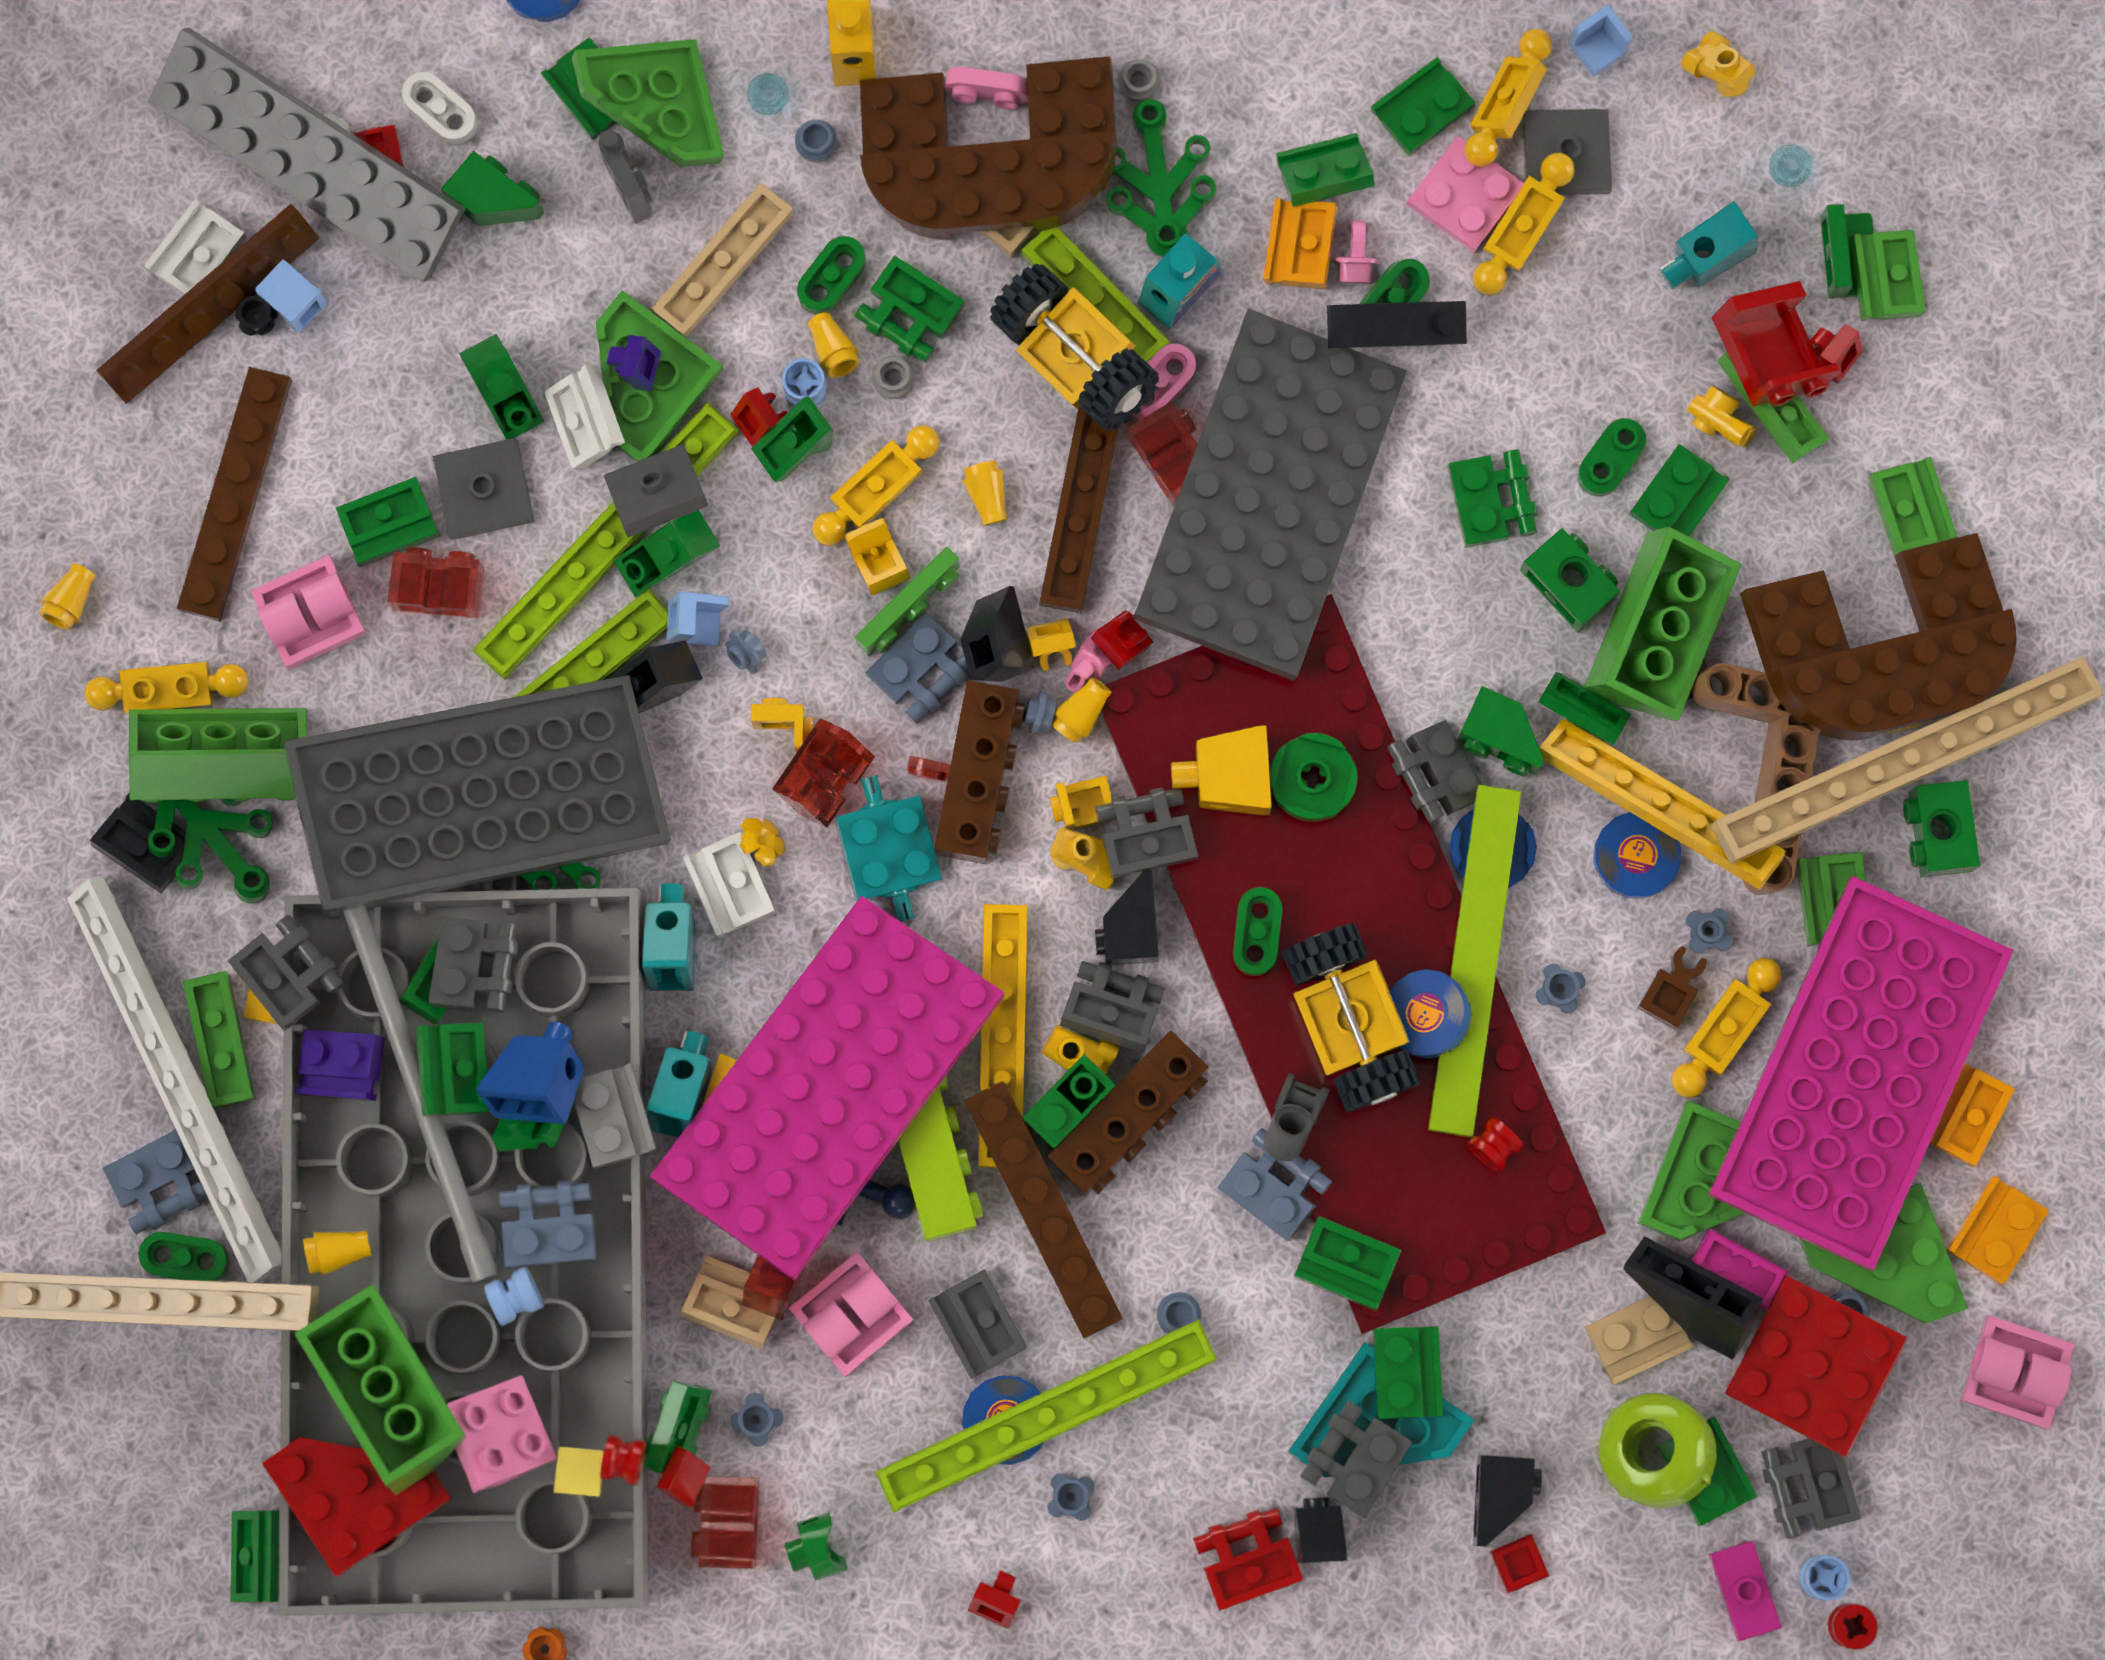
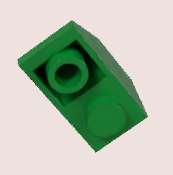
(490, 194)
(501, 387)
(666, 552)
(1502, 730)
(1069, 1101)

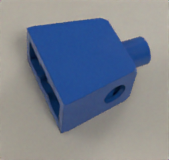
(534, 1078)

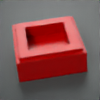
(683, 1476)
(1519, 1563)

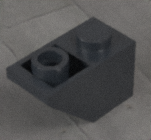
(996, 638)

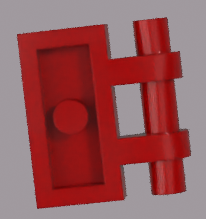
(1253, 1572)

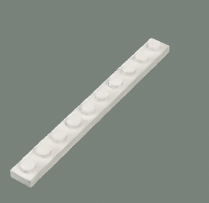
(176, 1080)

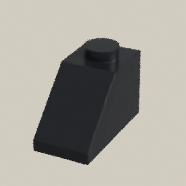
(661, 674)
(1130, 926)
(1502, 1494)
(1319, 1532)

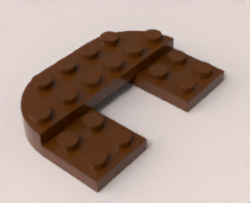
(994, 184)
(1895, 683)

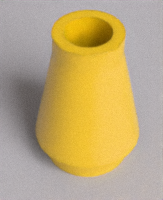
(834, 349)
(986, 489)
(67, 598)
(1080, 711)
(335, 1250)

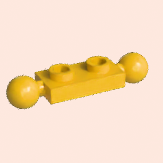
(1508, 97)
(1523, 223)
(876, 485)
(166, 686)
(1726, 1027)

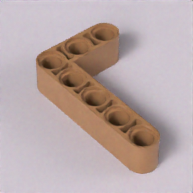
(1776, 762)

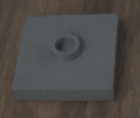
(1576, 133)
(483, 488)
(655, 490)

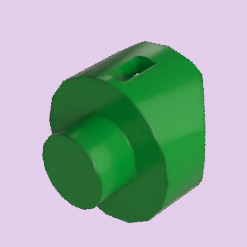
(813, 1550)

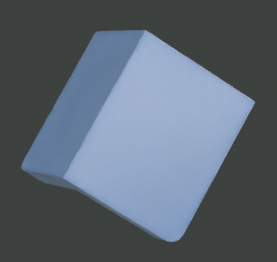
(1600, 40)
(291, 296)
(695, 618)

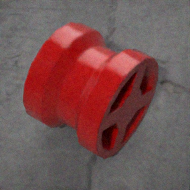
(1495, 1145)
(623, 1460)
(1844, 1622)

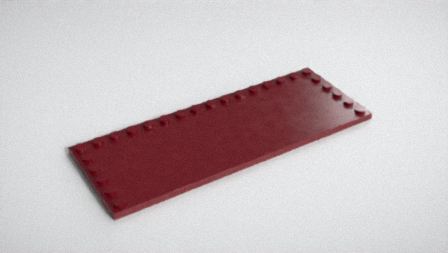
(1390, 878)

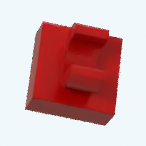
(384, 140)
(1840, 348)
(755, 415)
(1122, 639)
(995, 1602)

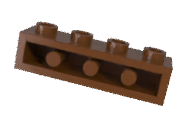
(977, 772)
(1128, 1113)

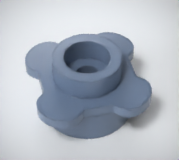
(745, 650)
(1700, 940)
(1556, 976)
(756, 1432)
(1062, 1486)

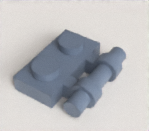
(911, 660)
(150, 1170)
(1267, 1195)
(547, 1239)

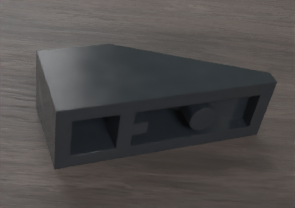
(1396, 324)
(1695, 1297)

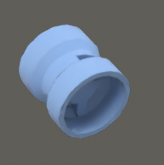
(804, 374)
(513, 1296)
(1831, 1578)

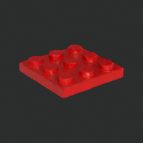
(1816, 1366)

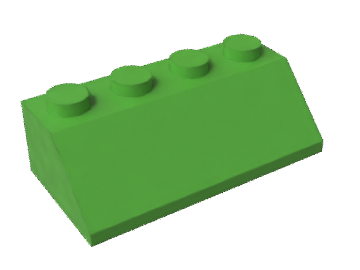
(1663, 624)
(212, 753)
(382, 1389)

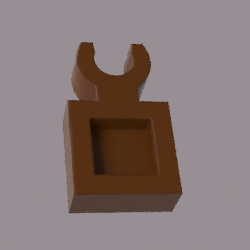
(1670, 994)

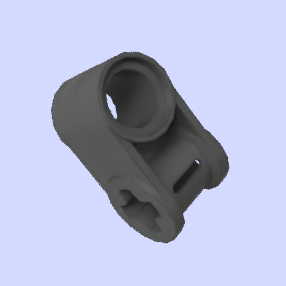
(1294, 1113)

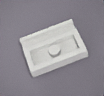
(194, 248)
(584, 417)
(729, 885)

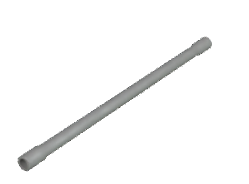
(473, 1242)

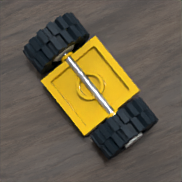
(1074, 347)
(1351, 1017)

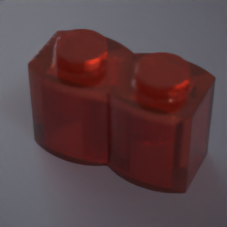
(727, 1523)

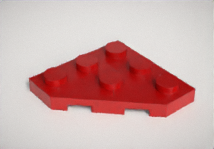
(346, 1501)

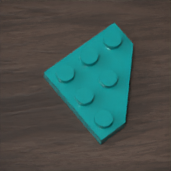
(1430, 1436)

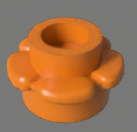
(541, 1636)

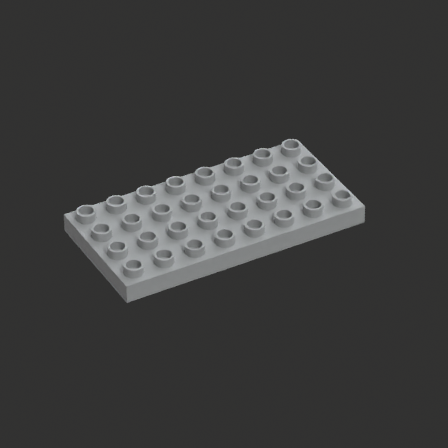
(580, 1355)

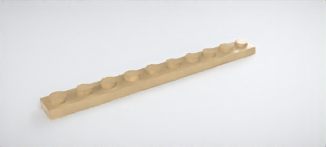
(1906, 760)

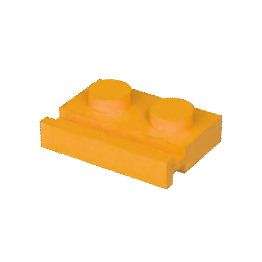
(1300, 244)
(1971, 1115)
(1997, 1230)

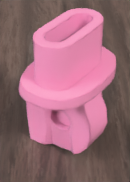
(1357, 267)
(1086, 664)

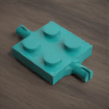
(888, 848)

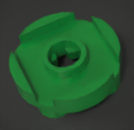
(1299, 756)

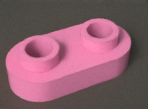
(971, 84)
(1169, 385)

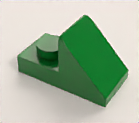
(793, 440)

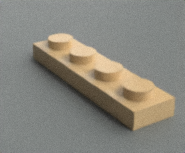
(723, 260)

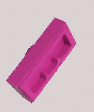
(1740, 1266)
(1745, 1591)

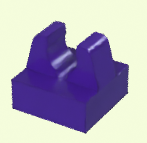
(636, 362)

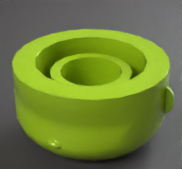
(1692, 1457)

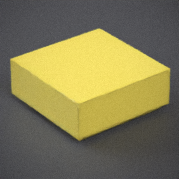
(578, 1471)

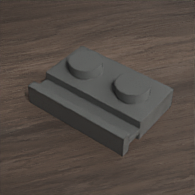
(977, 1324)

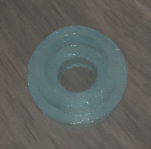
(763, 82)
(1785, 176)

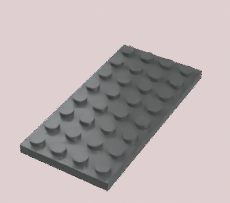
(1270, 495)
(475, 793)

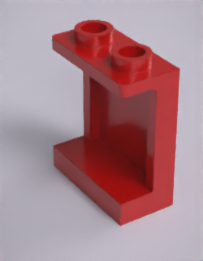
(1772, 345)

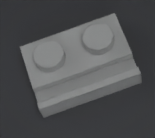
(613, 1116)

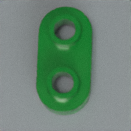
(830, 276)
(1389, 290)
(1612, 456)
(1257, 932)
(185, 1257)

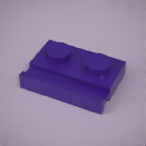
(339, 1064)

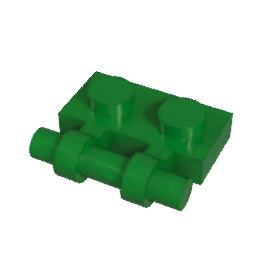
(917, 298)
(1479, 501)
(681, 1416)

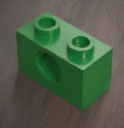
(1574, 604)
(1953, 806)

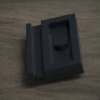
(125, 842)

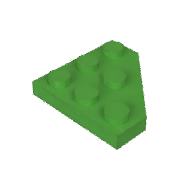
(656, 95)
(679, 382)
(1679, 1195)
(1911, 1271)

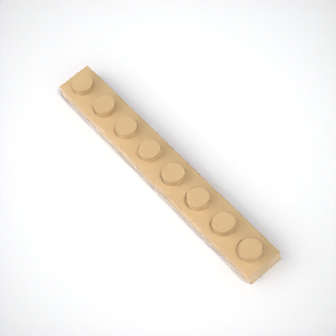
(158, 1301)

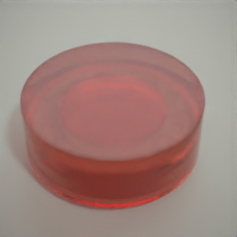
(928, 769)

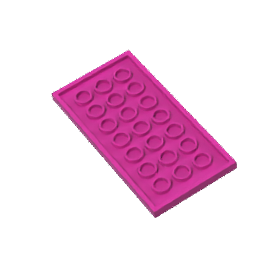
(1861, 1073)
(827, 1087)

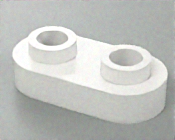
(440, 109)

